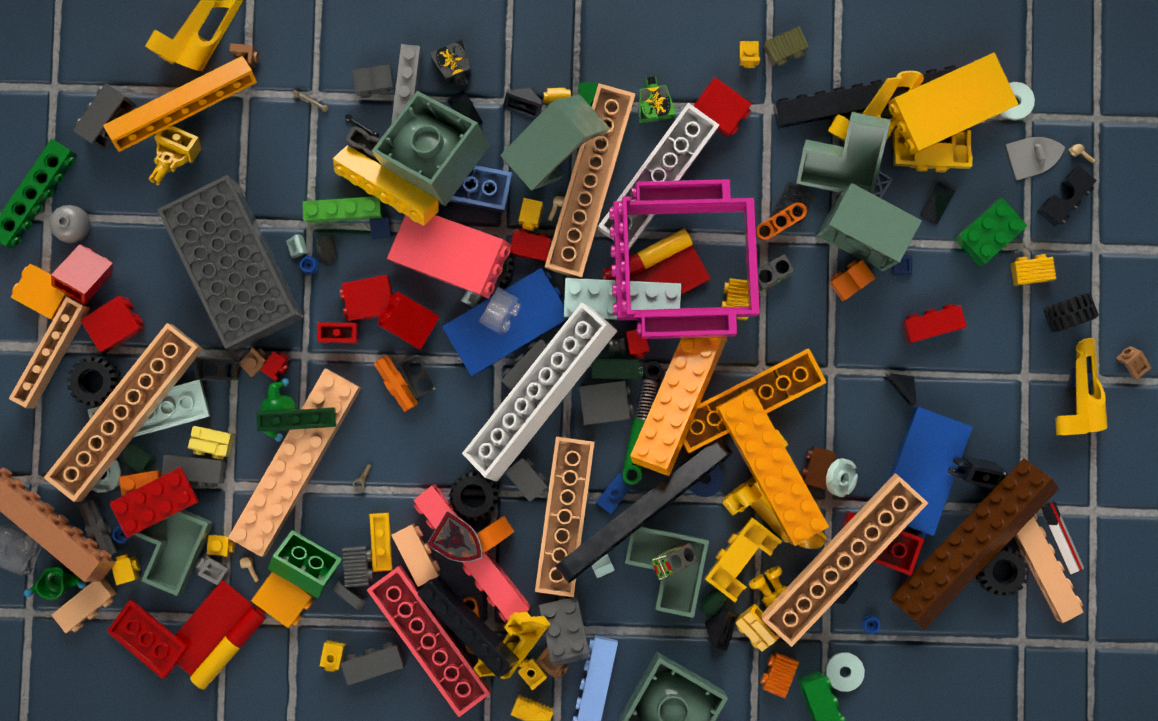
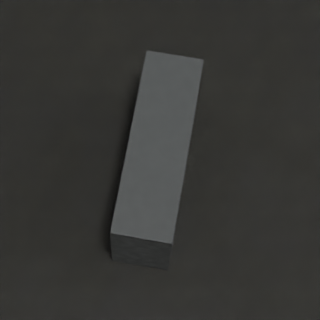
(230, 263)

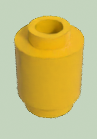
(555, 94)

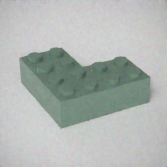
(857, 162)
(177, 549)
(679, 591)

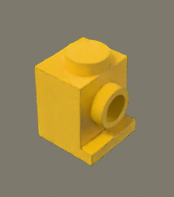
(539, 676)

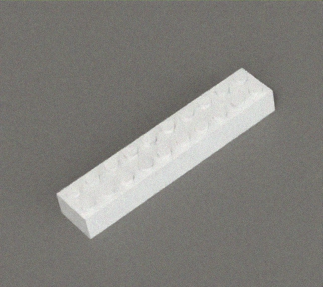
(539, 392)

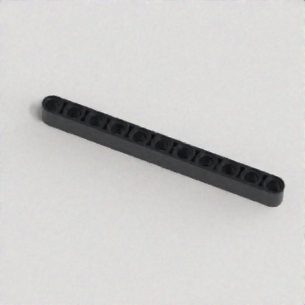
(643, 510)

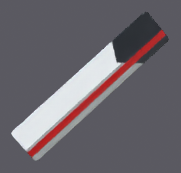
(1062, 537)

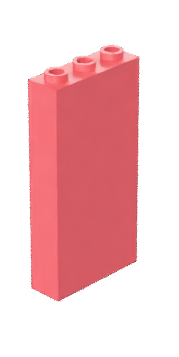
(451, 253)

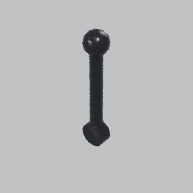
(349, 118)

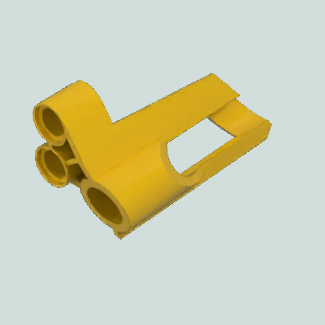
(189, 47)
(903, 79)
(1090, 409)
(750, 494)

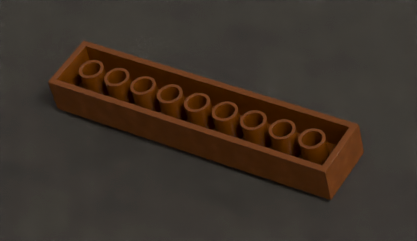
(974, 543)

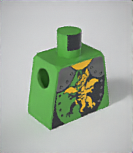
(655, 102)

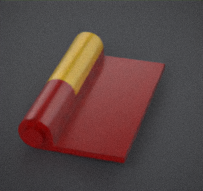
(667, 262)
(217, 633)

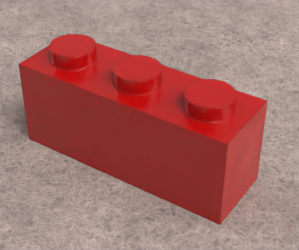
(933, 323)

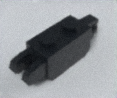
(978, 471)

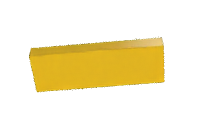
(381, 542)

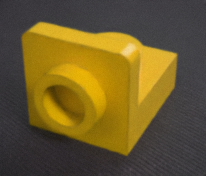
(749, 54)
(220, 545)

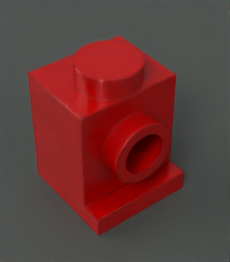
(276, 365)

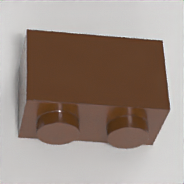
(817, 466)

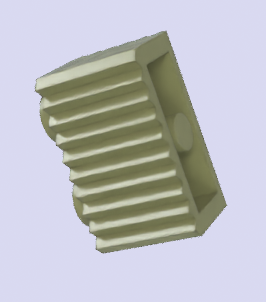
(786, 46)

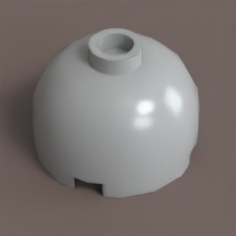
(70, 224)

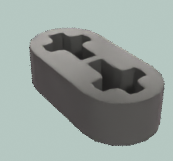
(349, 595)

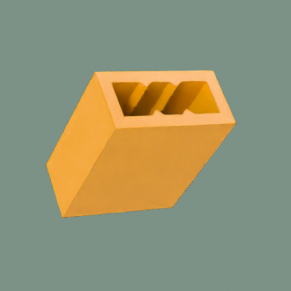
(37, 293)
(282, 600)

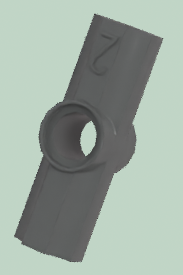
(97, 527)

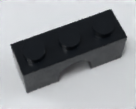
(1078, 184)

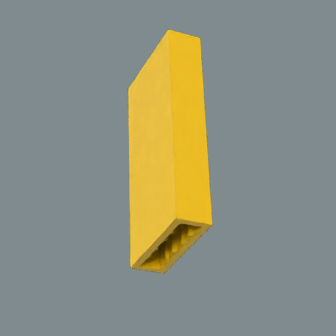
(952, 103)

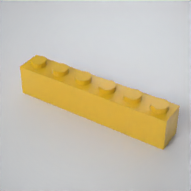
(385, 185)

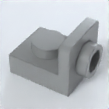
(210, 569)

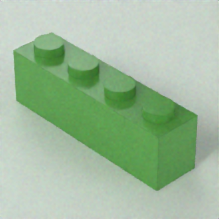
(342, 210)

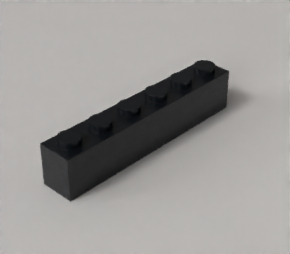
(468, 627)

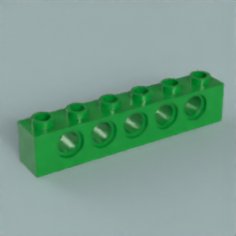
(31, 183)

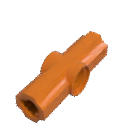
(396, 383)

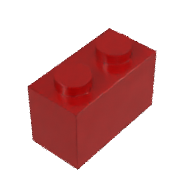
(530, 245)
(338, 333)
(635, 345)

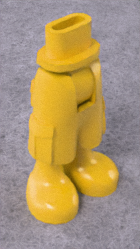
(760, 583)

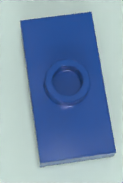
(613, 494)

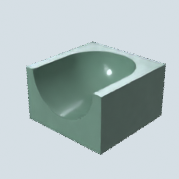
(551, 139)
(432, 147)
(869, 227)
(673, 694)

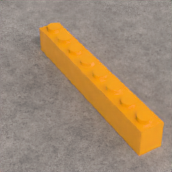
(180, 103)

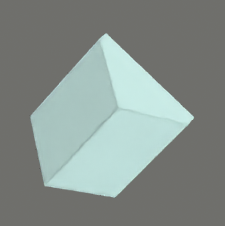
(297, 246)
(471, 299)
(603, 566)

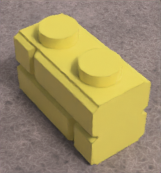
(211, 441)

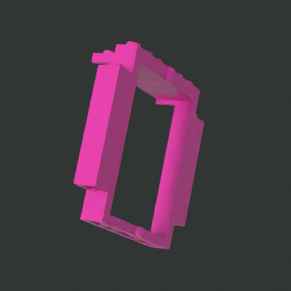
(681, 198)

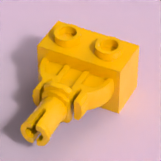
(173, 150)

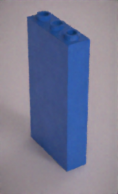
(538, 315)
(924, 462)

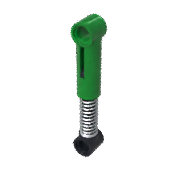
(645, 405)

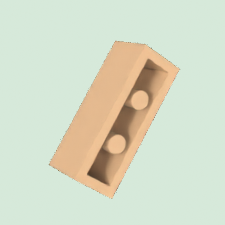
(416, 554)
(84, 605)

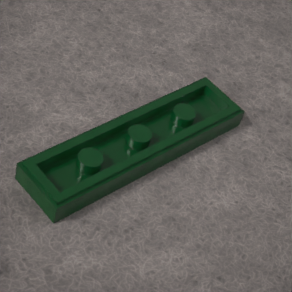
(296, 419)

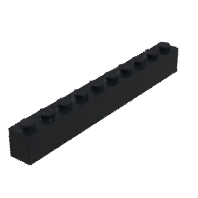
(840, 101)

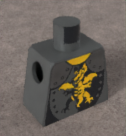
(453, 63)

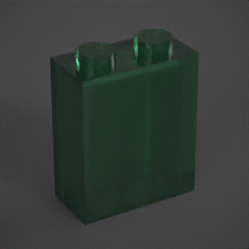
(616, 370)

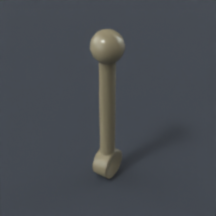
(324, 108)

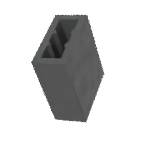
(605, 402)

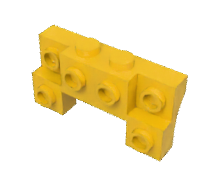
(937, 156)
(736, 556)
(522, 636)

